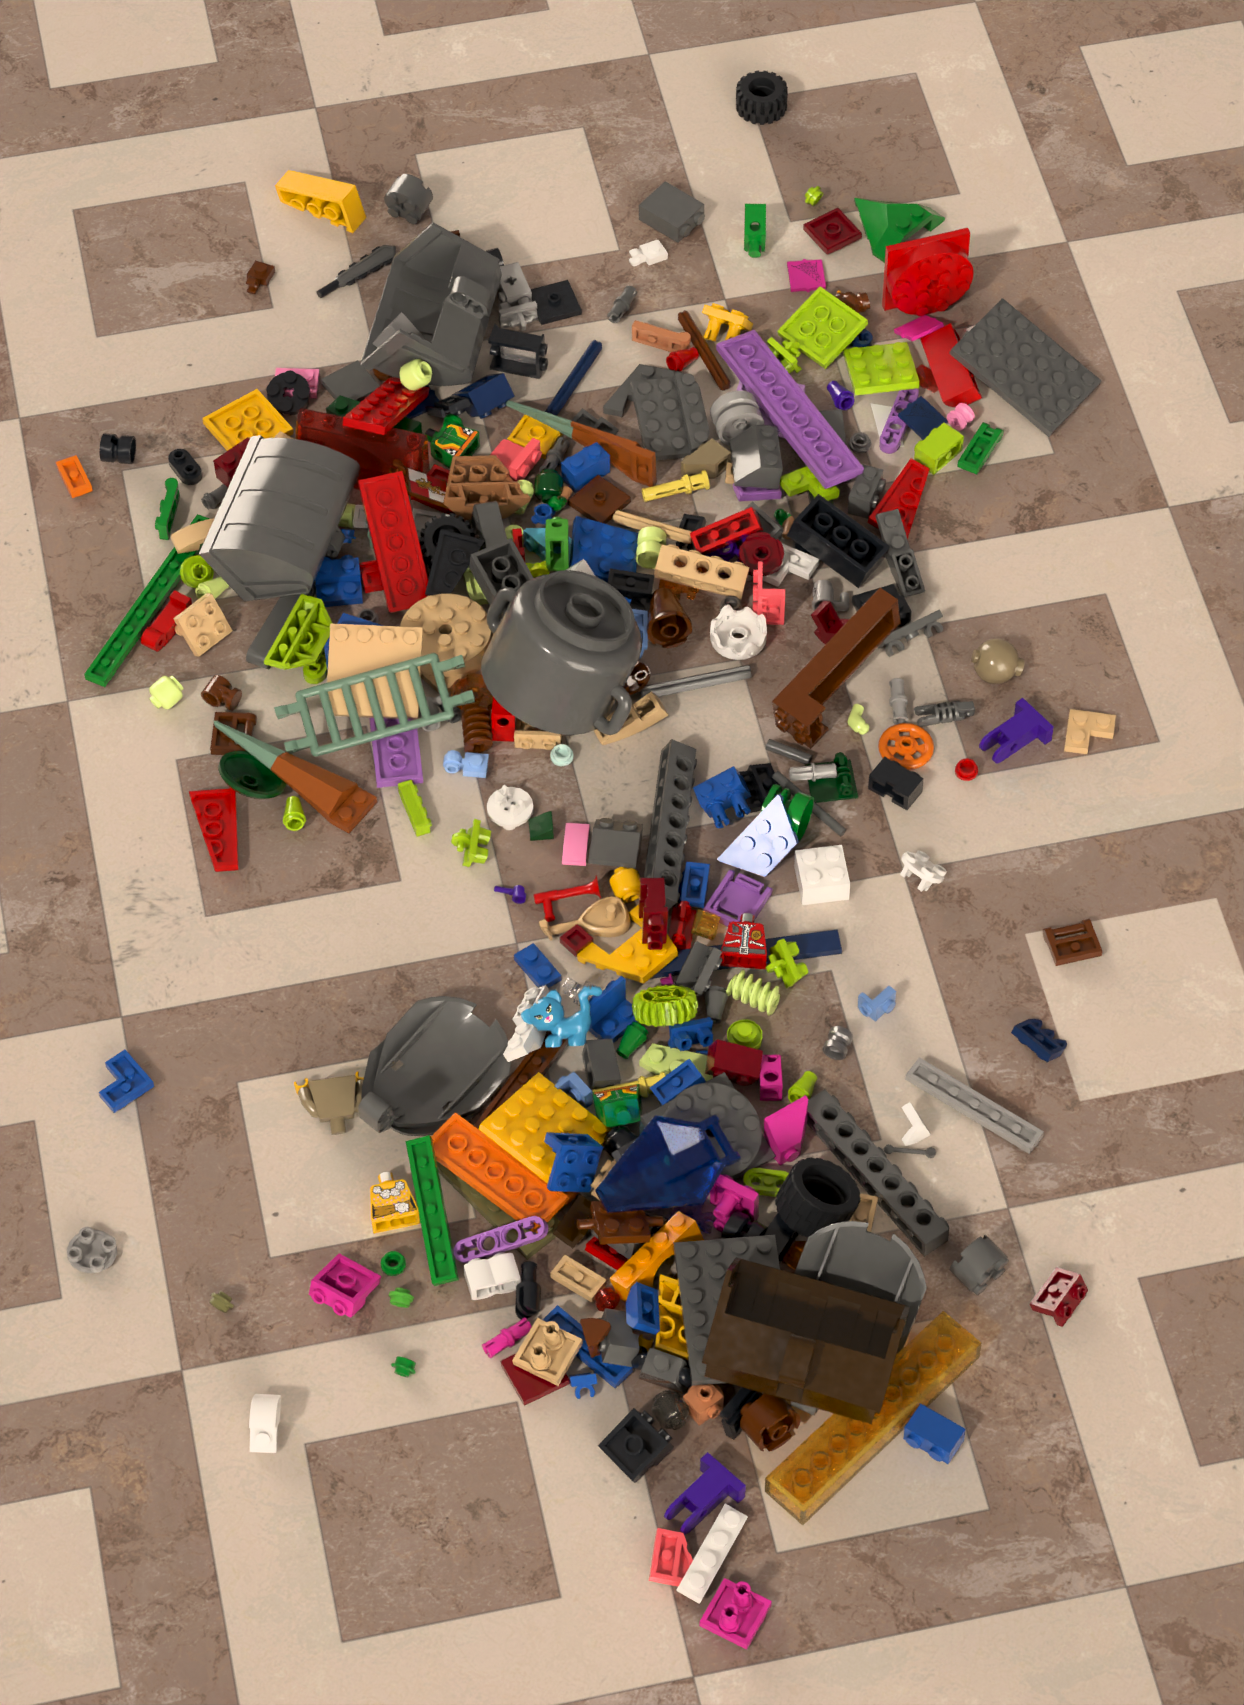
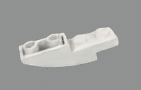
(526, 1036)

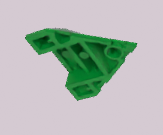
(893, 222)

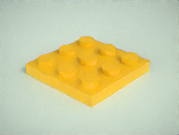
(246, 418)

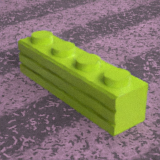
(414, 808)

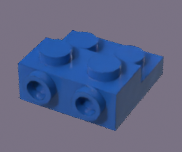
(339, 582)

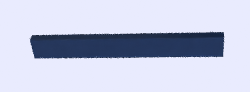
(809, 945)

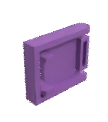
(737, 898)

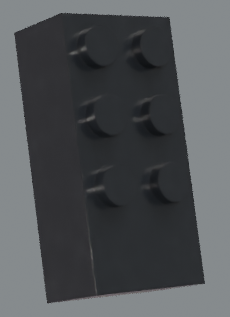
(838, 541)

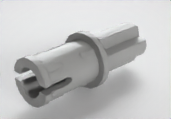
(813, 772)

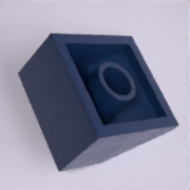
(486, 395)

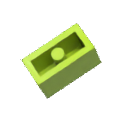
(939, 448)

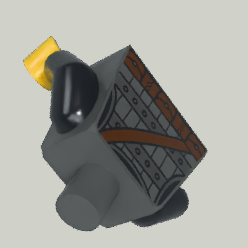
(661, 1367)

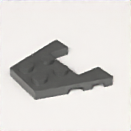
(618, 401)

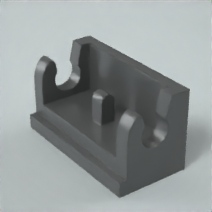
(600, 1063)

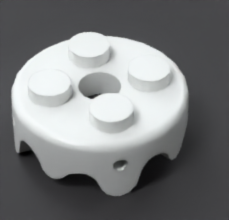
(744, 622)

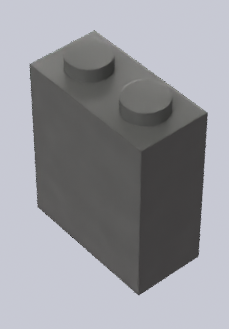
(671, 212)

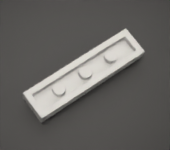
(712, 1553)

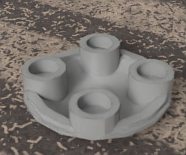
(91, 1250)

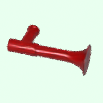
(549, 896)

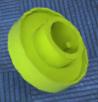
(195, 571)
(745, 1033)

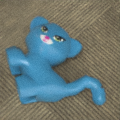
(548, 1015)

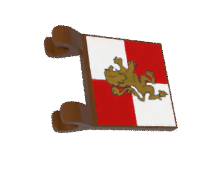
(422, 485)

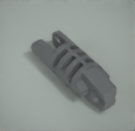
(944, 712)

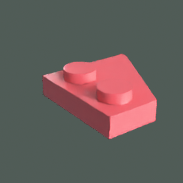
(669, 1557)

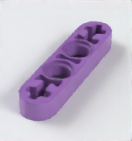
(894, 419)
(500, 1237)

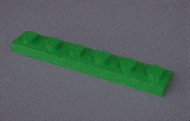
(432, 1210)

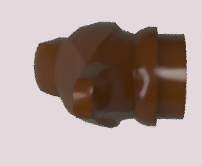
(858, 302)

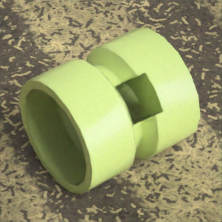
(649, 545)

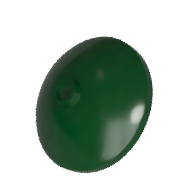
(249, 776)

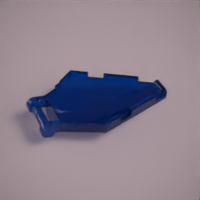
(667, 1166)

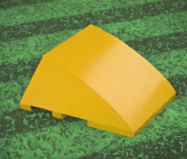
(671, 1334)

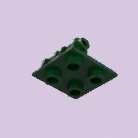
(838, 788)

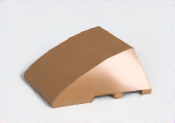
(481, 481)

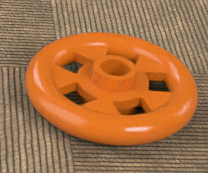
(915, 731)

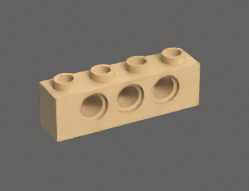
(708, 581)

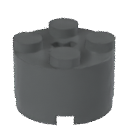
(408, 198)
(979, 1264)

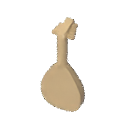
(603, 918)

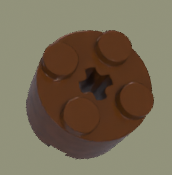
(769, 1421)

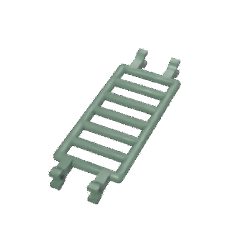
(367, 677)

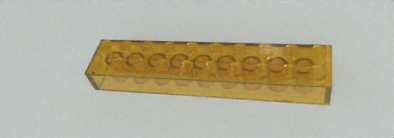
(846, 1445)

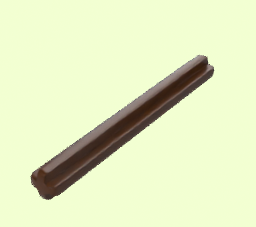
(704, 350)

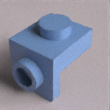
(879, 1005)

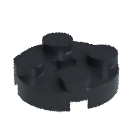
(288, 381)

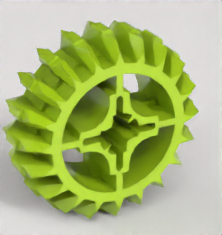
(665, 1005)

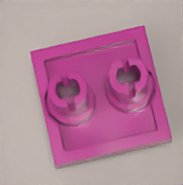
(732, 1196)
(735, 1613)

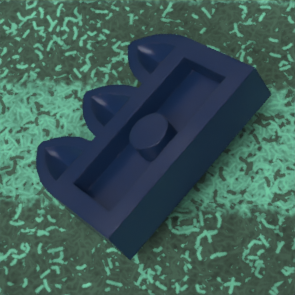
(1039, 1040)

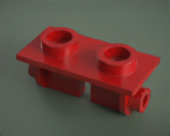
(681, 925)

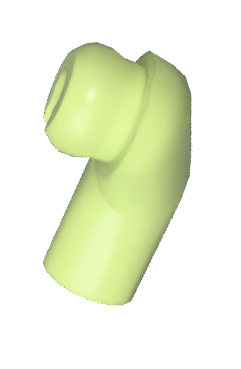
(855, 720)

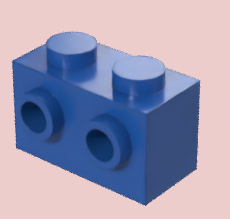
(585, 466)
(934, 1434)

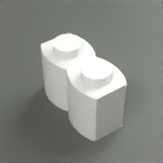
(491, 1275)

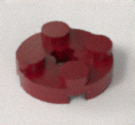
(766, 543)

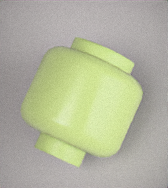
(415, 374)
(165, 692)

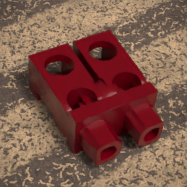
(653, 911)

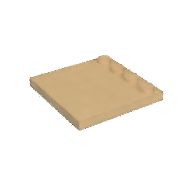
(370, 647)

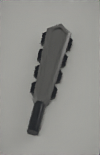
(359, 270)

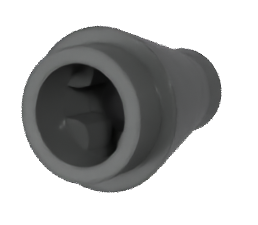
(715, 1002)

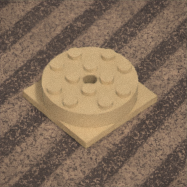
(451, 628)

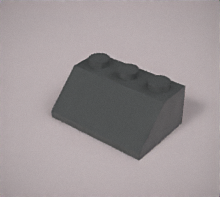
(756, 457)

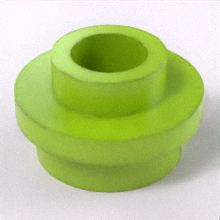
(813, 195)

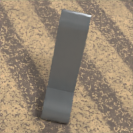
(488, 523)

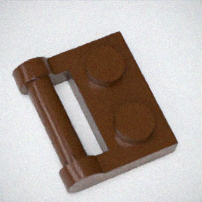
(222, 743)
(1075, 947)

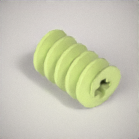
(754, 993)

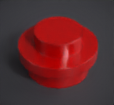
(966, 769)

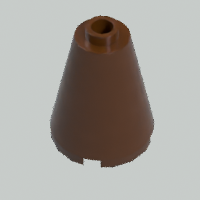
(667, 620)

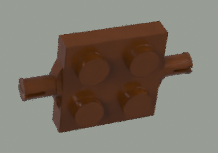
(619, 1226)

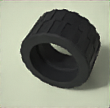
(821, 1180)

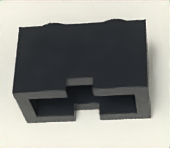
(897, 782)

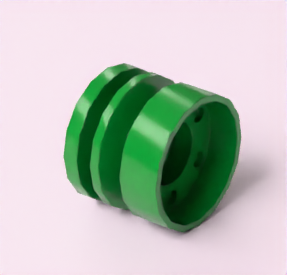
(798, 808)

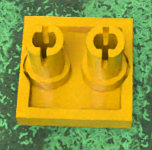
(718, 315)

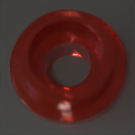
(607, 1298)

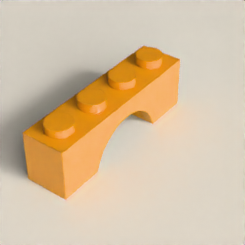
(651, 1255)

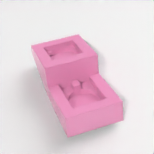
(575, 844)

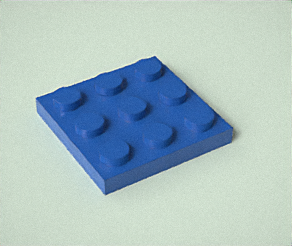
(603, 547)

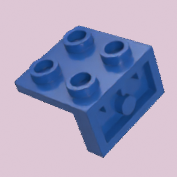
(611, 1011)
(574, 1161)

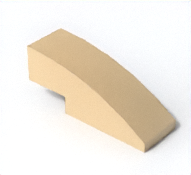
(643, 715)

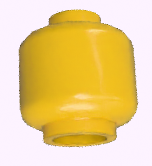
(625, 884)

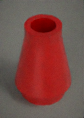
(681, 359)

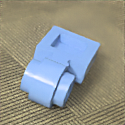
(473, 765)

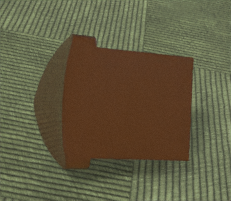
(594, 1331)

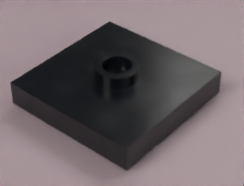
(555, 302)

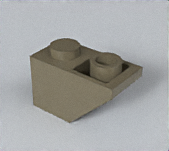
(709, 457)

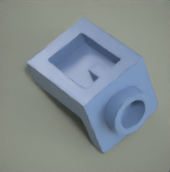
(576, 1088)

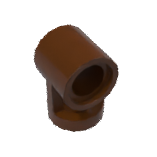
(219, 691)

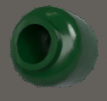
(548, 484)

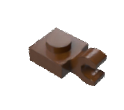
(258, 275)

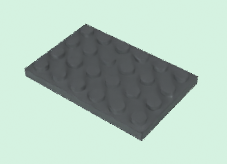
(1025, 367)
(700, 1278)

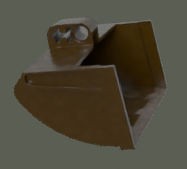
(804, 1340)

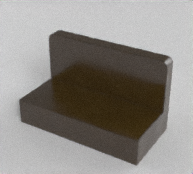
(567, 1228)

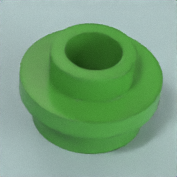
(401, 1297)

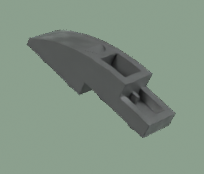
(900, 556)

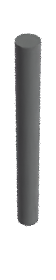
(817, 810)

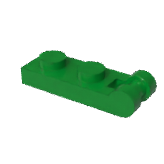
(980, 448)
(168, 509)

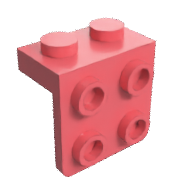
(517, 458)

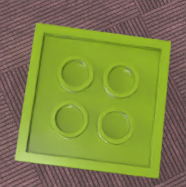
(823, 327)
(881, 368)

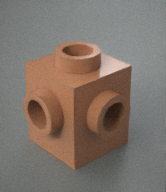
(704, 1402)

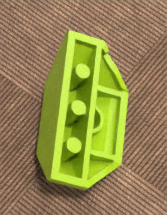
(302, 635)

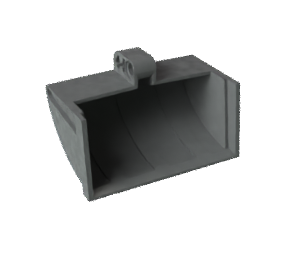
(447, 295)
(280, 517)

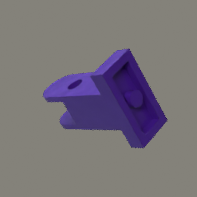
(1017, 732)
(706, 1493)

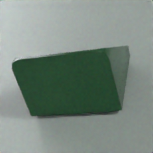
(541, 827)

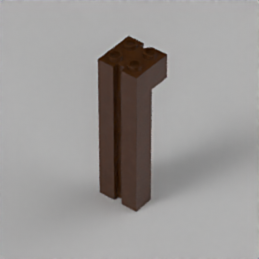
(801, 702)

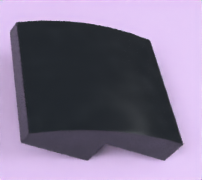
(633, 586)
(759, 782)

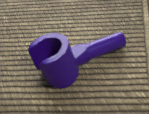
(518, 893)

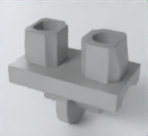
(517, 315)

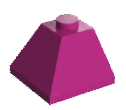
(786, 1130)

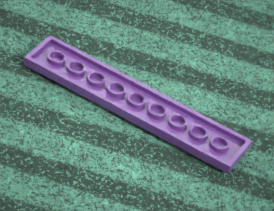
(790, 409)

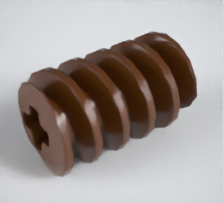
(476, 728)

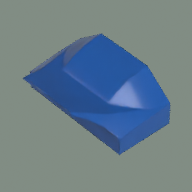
(694, 884)
(643, 1308)

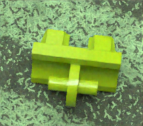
(786, 353)
(470, 842)
(783, 962)

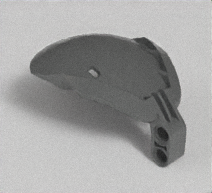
(444, 1059)
(864, 1263)

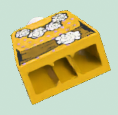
(392, 1204)

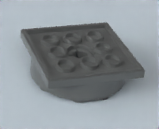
(736, 1118)

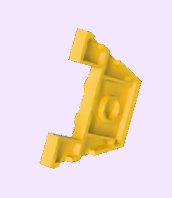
(632, 958)

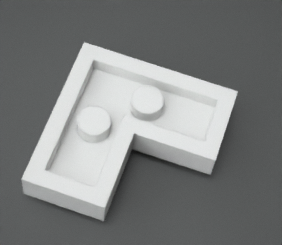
(794, 562)

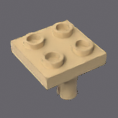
(202, 624)
(547, 1351)

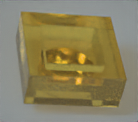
(705, 924)

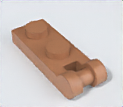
(659, 337)

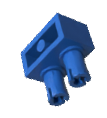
(721, 793)

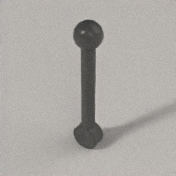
(930, 1152)

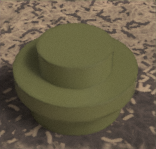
(221, 1301)

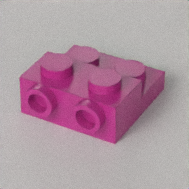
(343, 1285)

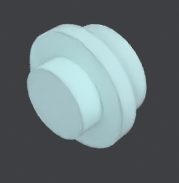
(561, 755)

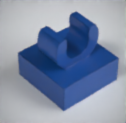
(583, 1380)

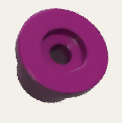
(667, 980)

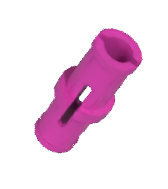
(507, 1337)

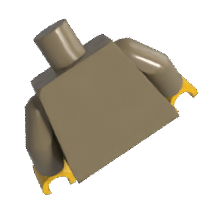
(332, 1099)

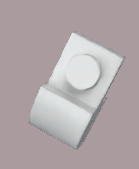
(264, 1422)

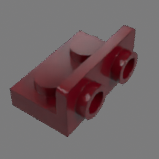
(1060, 1295)

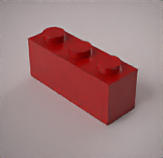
(726, 531)

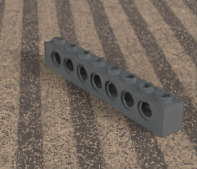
(671, 817)
(923, 1237)

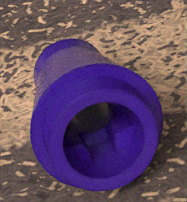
(841, 396)

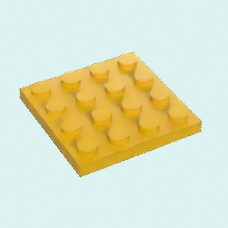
(532, 1112)

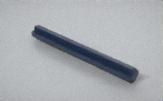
(574, 378)

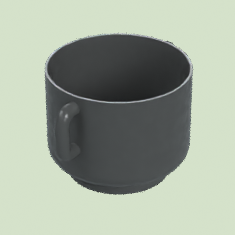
(562, 653)

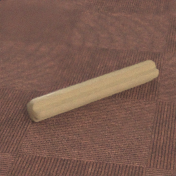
(639, 522)

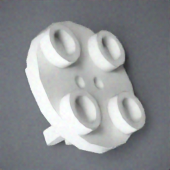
(505, 799)
(922, 867)

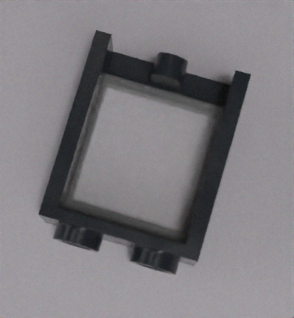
(518, 352)

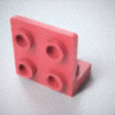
(769, 601)

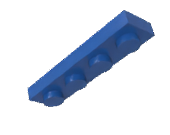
(610, 1373)

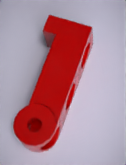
(163, 627)

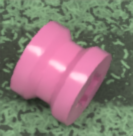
(961, 416)

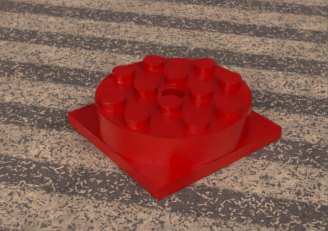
(927, 273)

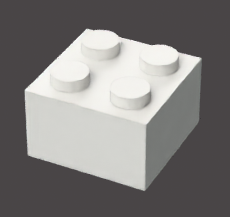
(822, 874)

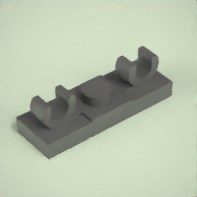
(911, 631)

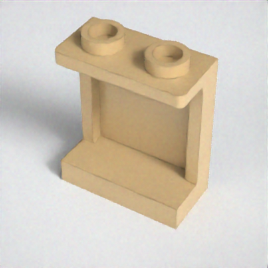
(531, 737)

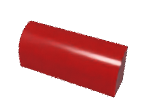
(953, 379)

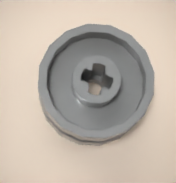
(735, 414)

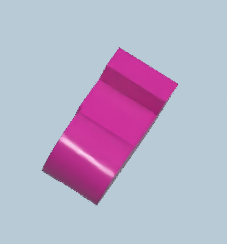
(771, 1078)

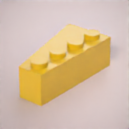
(322, 198)

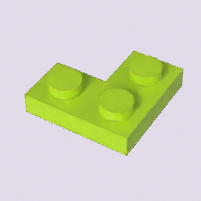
(804, 480)

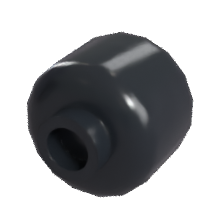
(617, 1138)

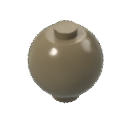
(997, 661)

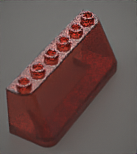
(369, 449)

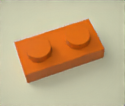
(74, 476)

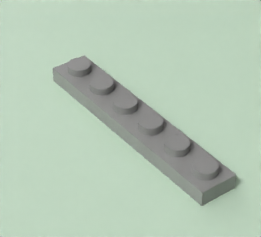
(974, 1105)

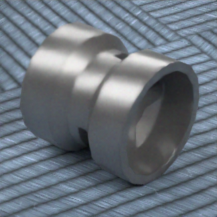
(837, 1044)

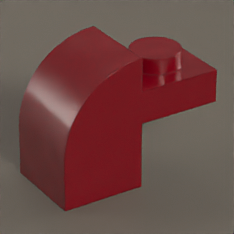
(827, 621)

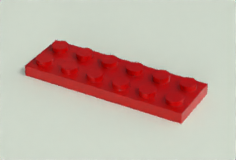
(384, 407)
(394, 540)

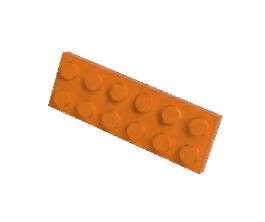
(494, 1172)

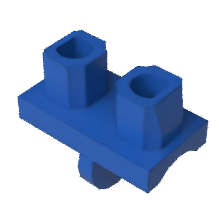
(691, 1033)

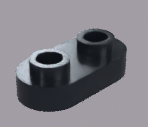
(181, 463)

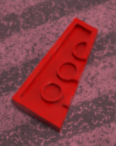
(904, 494)
(218, 823)

